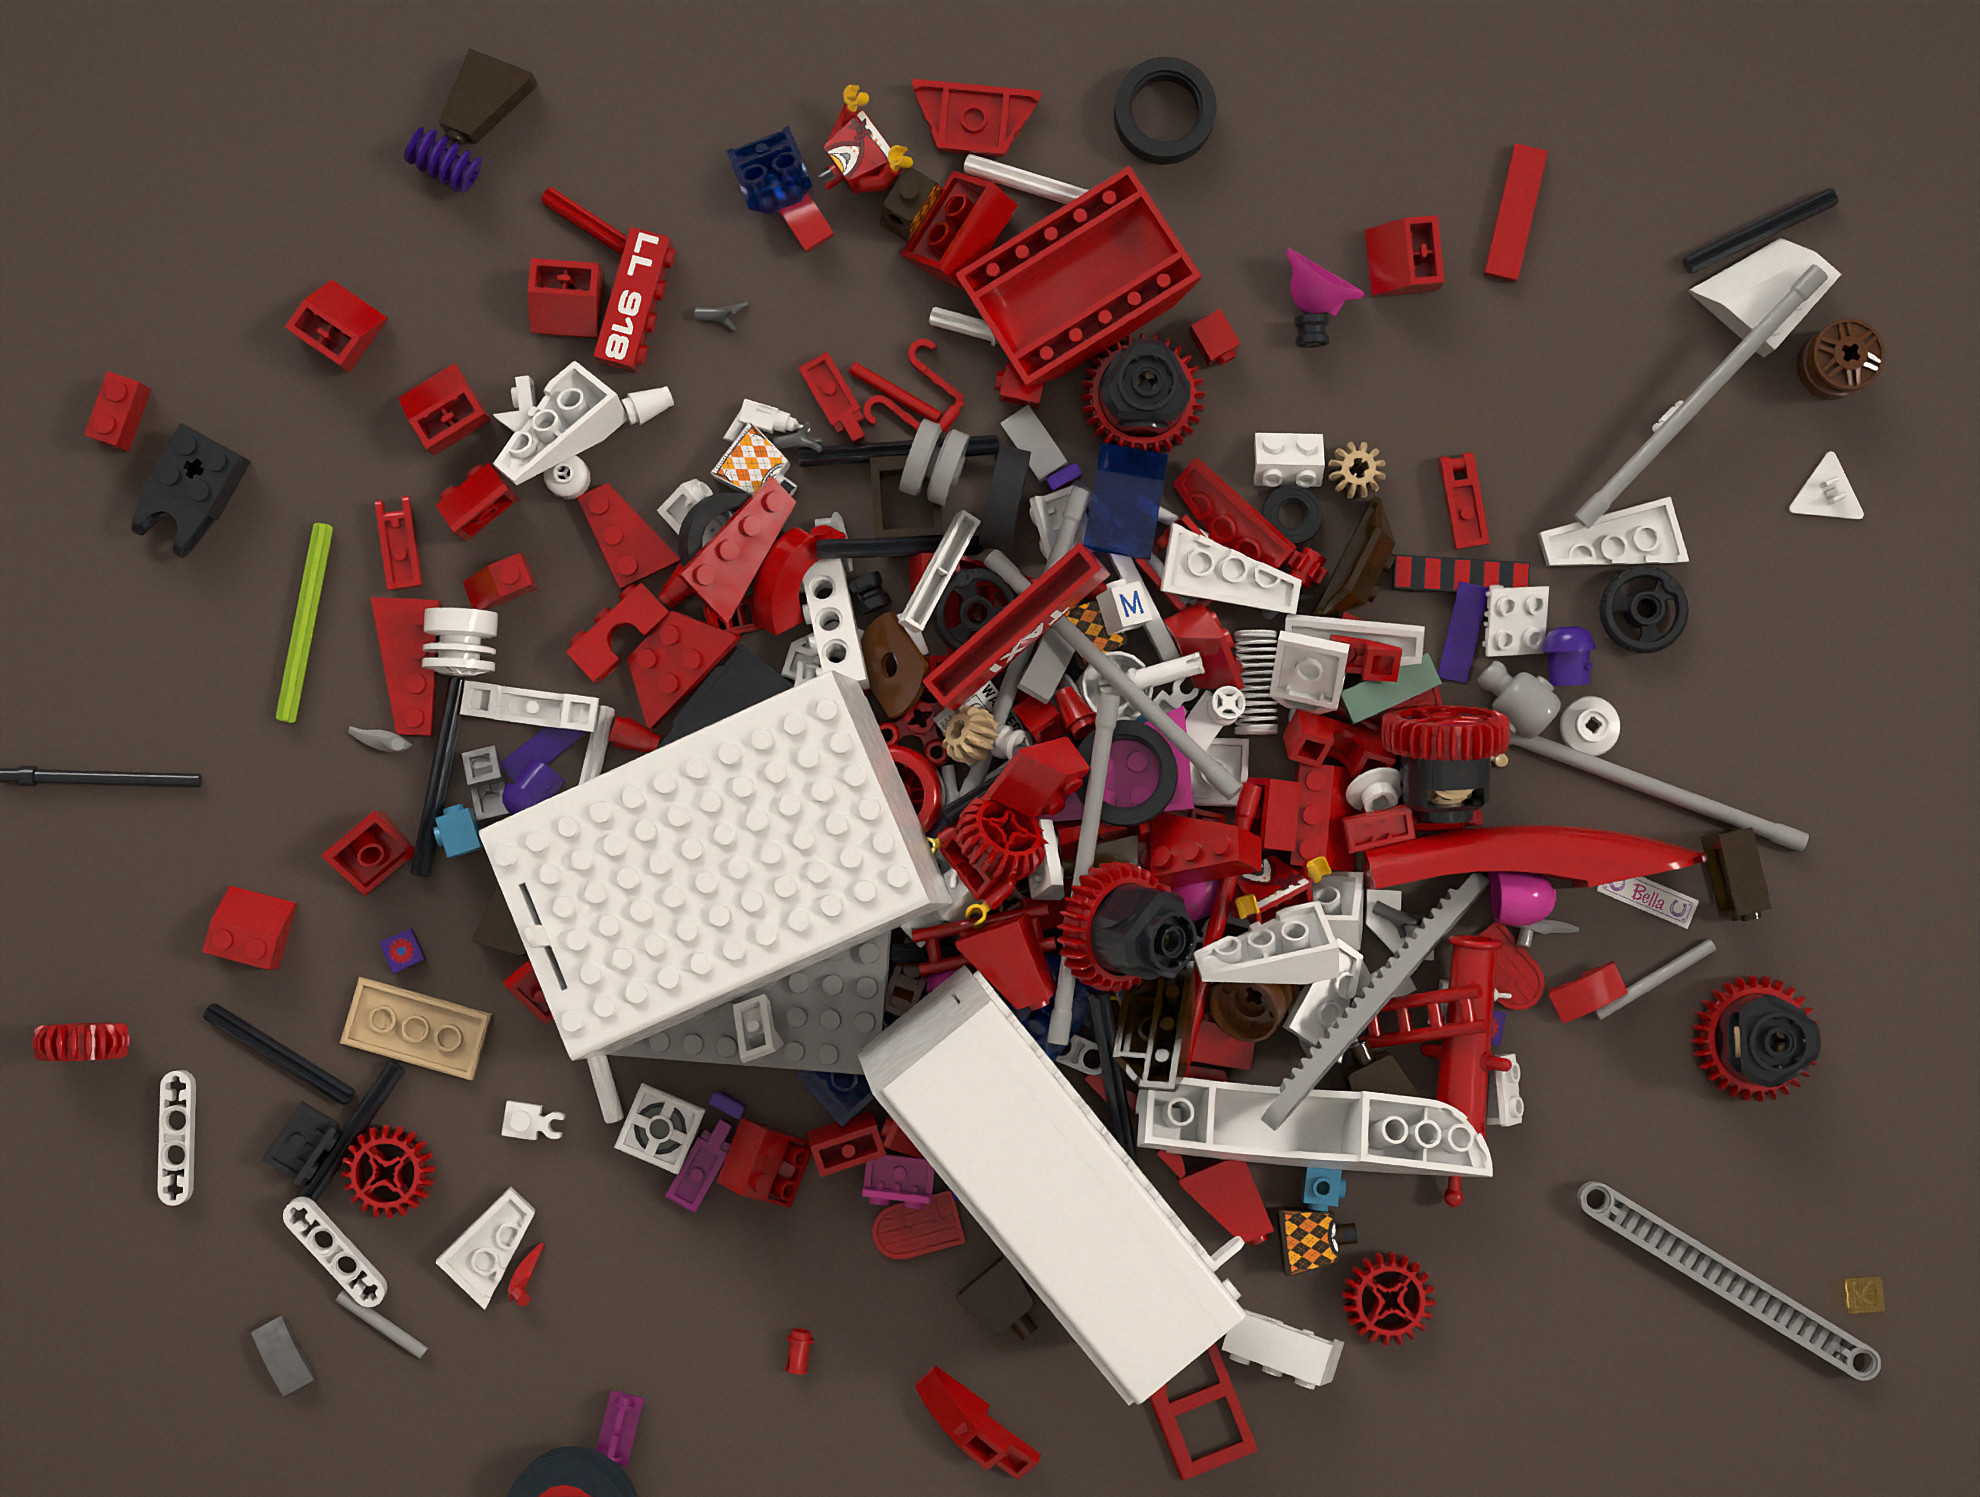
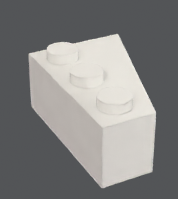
(1283, 1349)

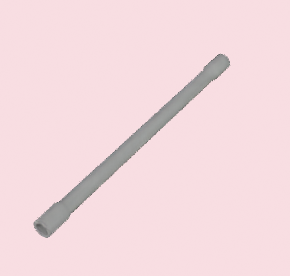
(1799, 292)
(1072, 517)
(1105, 724)
(1214, 772)
(1776, 832)

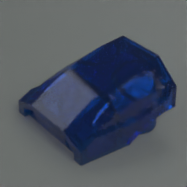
(771, 172)

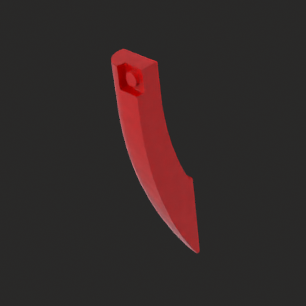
(1557, 851)

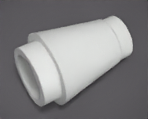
(646, 404)

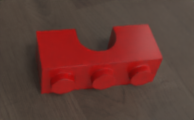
(594, 649)
(1314, 737)

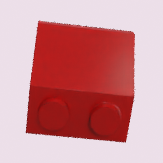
(476, 501)
(1040, 778)
(250, 928)

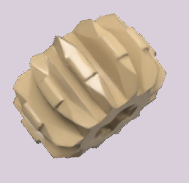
(1345, 463)
(970, 734)

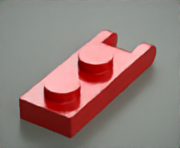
(399, 546)

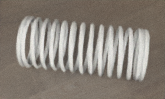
(1255, 637)

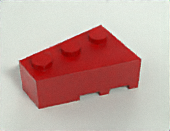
(1200, 850)

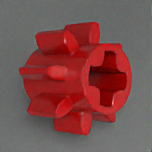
(1307, 567)

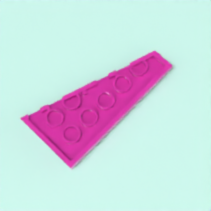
(1135, 775)

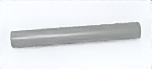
(382, 1325)

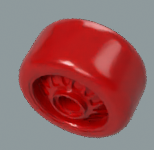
(922, 785)

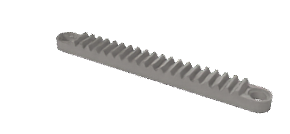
(1373, 998)
(1729, 1281)

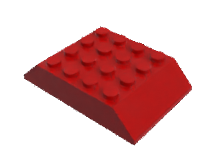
(1080, 279)

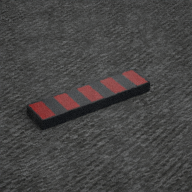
(1444, 573)

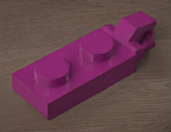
(701, 1167)

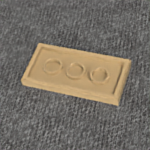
(416, 1028)

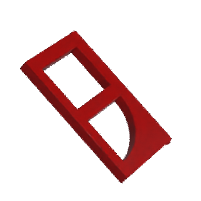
(1167, 1410)

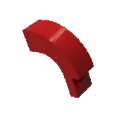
(781, 574)

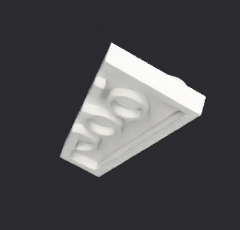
(1407, 637)

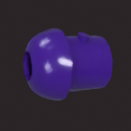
(1569, 655)
(532, 786)

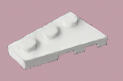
(1325, 1000)
(485, 1248)

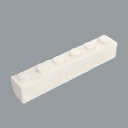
(939, 571)

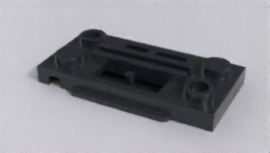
(726, 691)

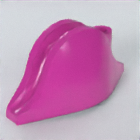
(1316, 288)

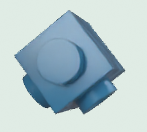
(458, 831)
(1321, 1188)

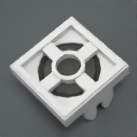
(660, 1128)

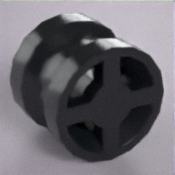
(1311, 330)

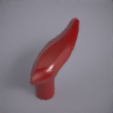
(522, 1277)

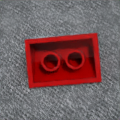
(959, 227)
(1320, 815)

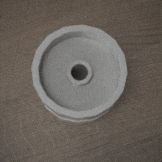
(933, 462)

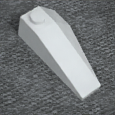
(568, 420)
(1342, 902)
(1285, 950)

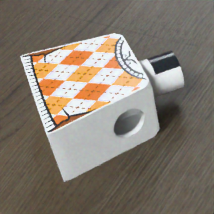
(751, 463)

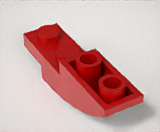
(967, 1424)

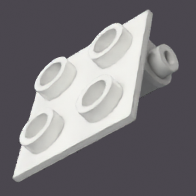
(1515, 620)

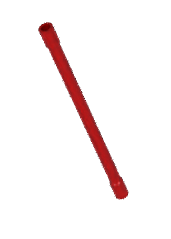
(1245, 813)

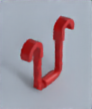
(948, 416)

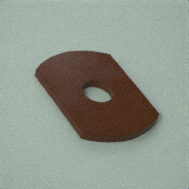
(904, 689)

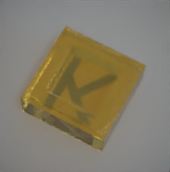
(1864, 1294)

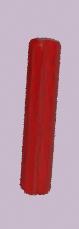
(584, 219)

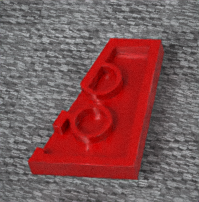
(624, 537)

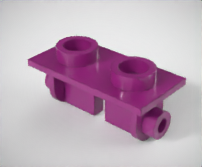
(619, 1426)

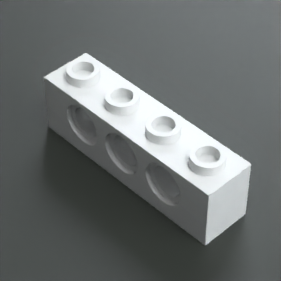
(838, 606)

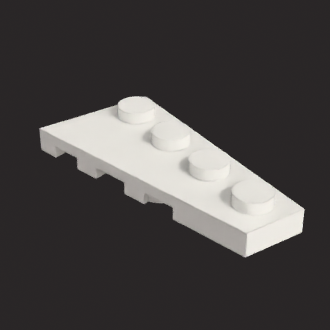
(1623, 537)
(1216, 573)

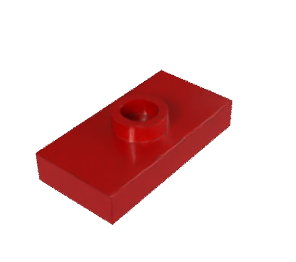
(1378, 828)

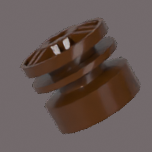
(1822, 362)
(1251, 1009)

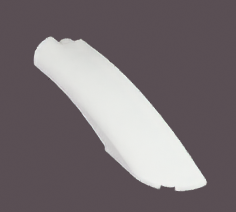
(1324, 1131)

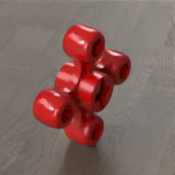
(927, 734)

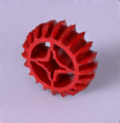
(1000, 839)
(80, 1041)
(378, 1159)
(1411, 1318)

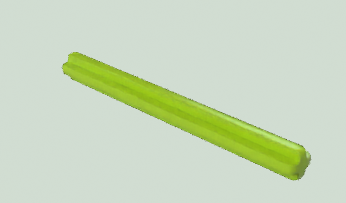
(304, 623)

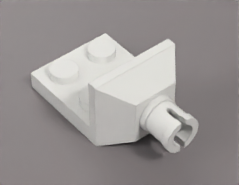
(1308, 673)

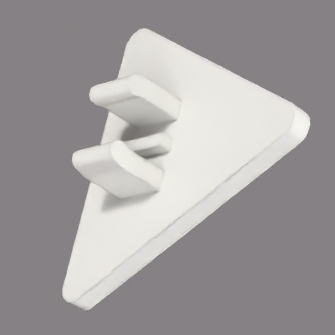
(1827, 493)

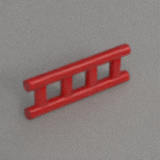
(933, 933)
(1437, 1028)

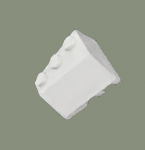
(1757, 284)

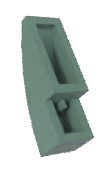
(1376, 696)

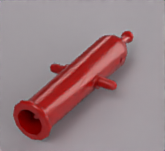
(1468, 1058)

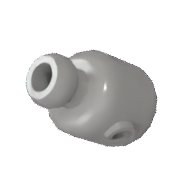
(1522, 699)

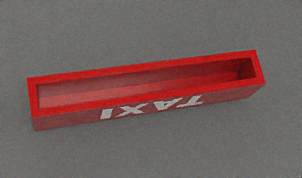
(1016, 627)

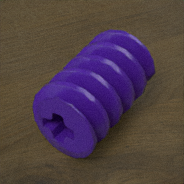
(441, 161)

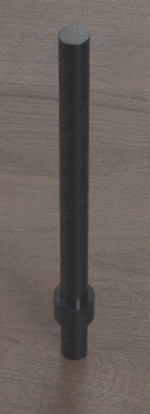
(32, 775)

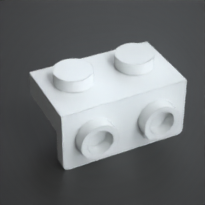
(1288, 459)
(1047, 516)
(1504, 1102)

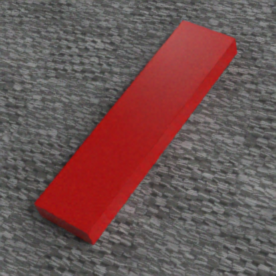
(1515, 212)

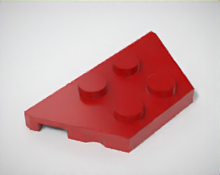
(974, 116)
(675, 661)

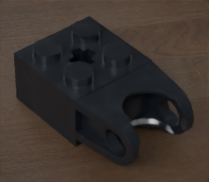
(188, 497)

